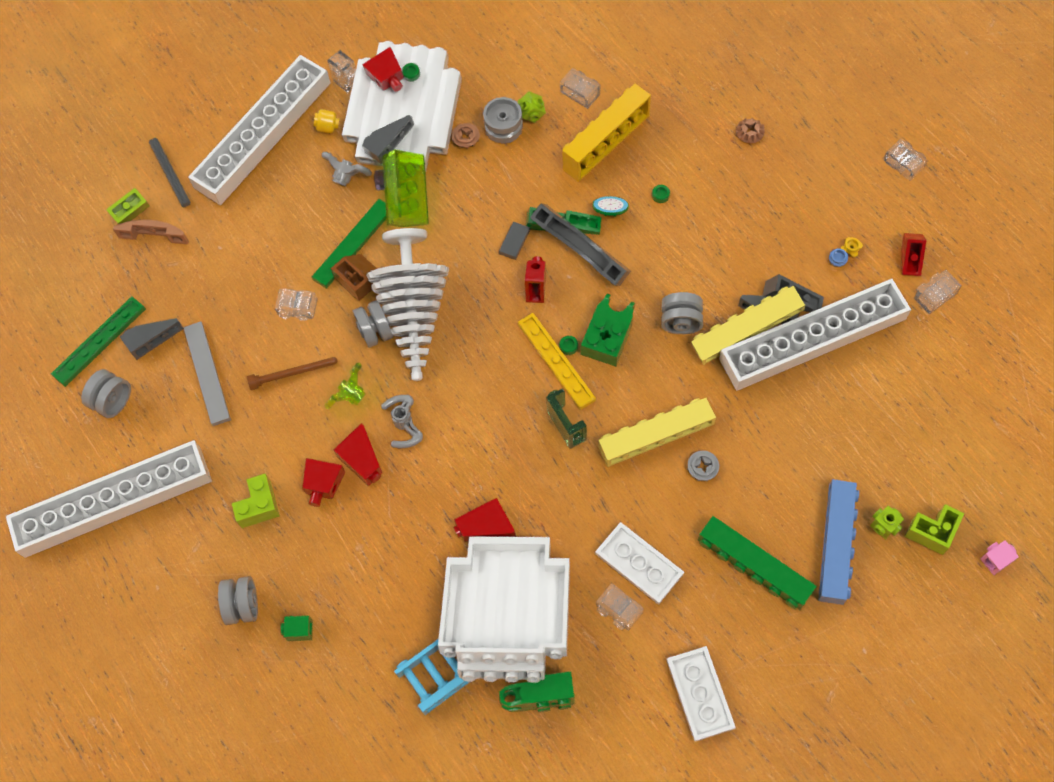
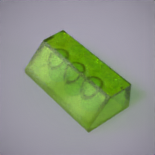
(405, 189)

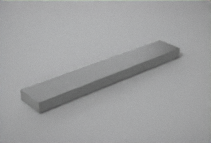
(207, 374)

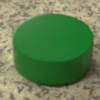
(411, 72)
(660, 194)
(568, 345)

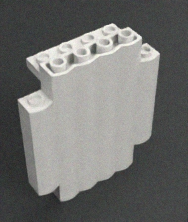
(428, 100)
(505, 609)

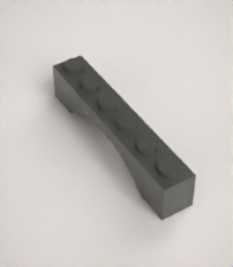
(580, 243)

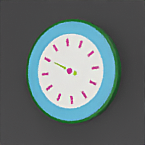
(610, 205)

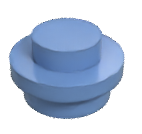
(838, 257)

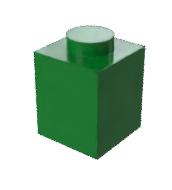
(297, 628)

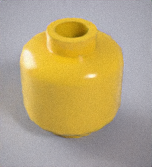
(326, 121)

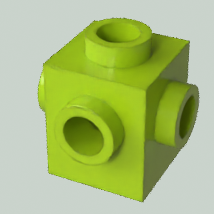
(532, 107)
(887, 522)

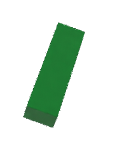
(584, 222)

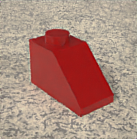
(912, 254)

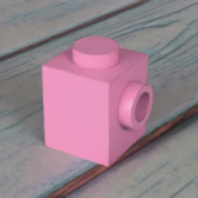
(999, 556)

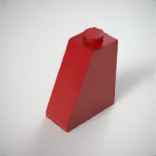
(359, 455)
(484, 521)

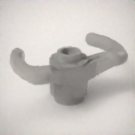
(344, 170)
(402, 420)

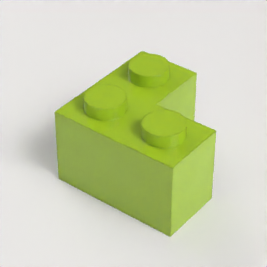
(259, 506)
(935, 533)

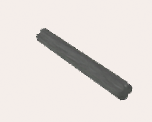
(169, 172)

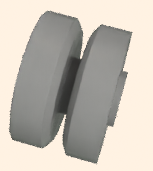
(503, 120)
(682, 313)
(371, 324)
(106, 393)
(238, 600)

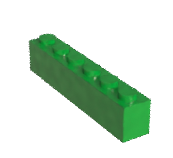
(756, 563)

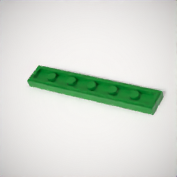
(352, 242)
(98, 341)

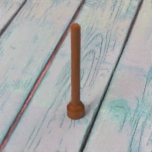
(256, 381)

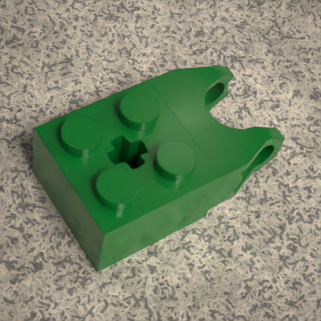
(607, 332)
(551, 692)

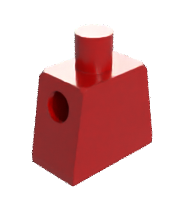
(385, 70)
(535, 274)
(321, 480)

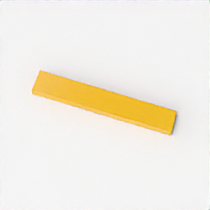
(556, 361)

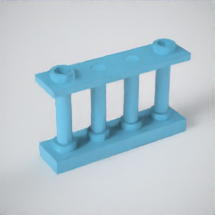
(445, 688)

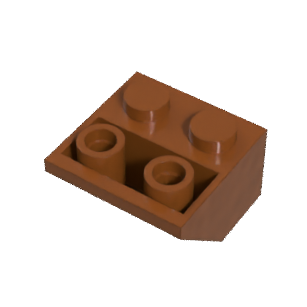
(352, 275)

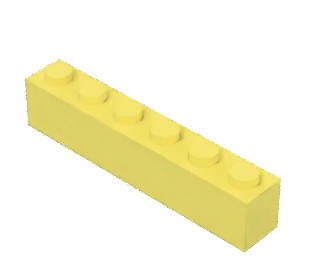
(748, 324)
(656, 431)

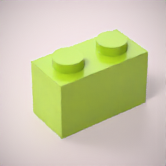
(128, 207)

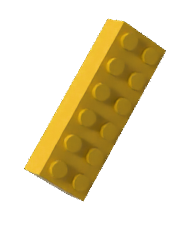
(606, 132)

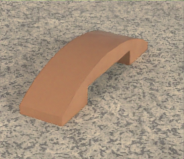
(131, 229)

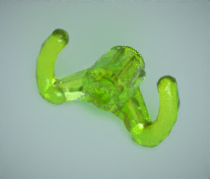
(348, 389)

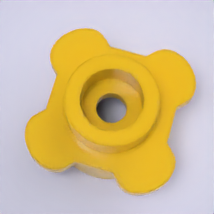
(855, 243)

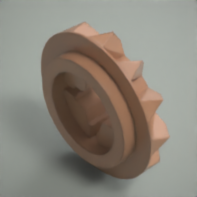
(467, 129)
(752, 136)

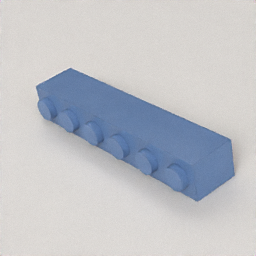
(838, 542)

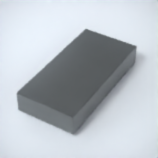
(514, 240)

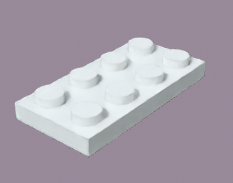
(639, 563)
(700, 694)

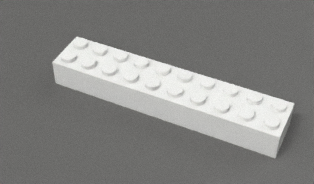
(259, 130)
(814, 334)
(108, 499)

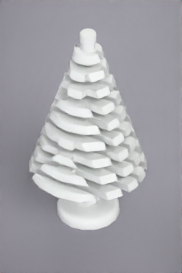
(410, 296)

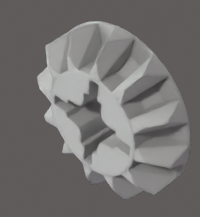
(708, 459)

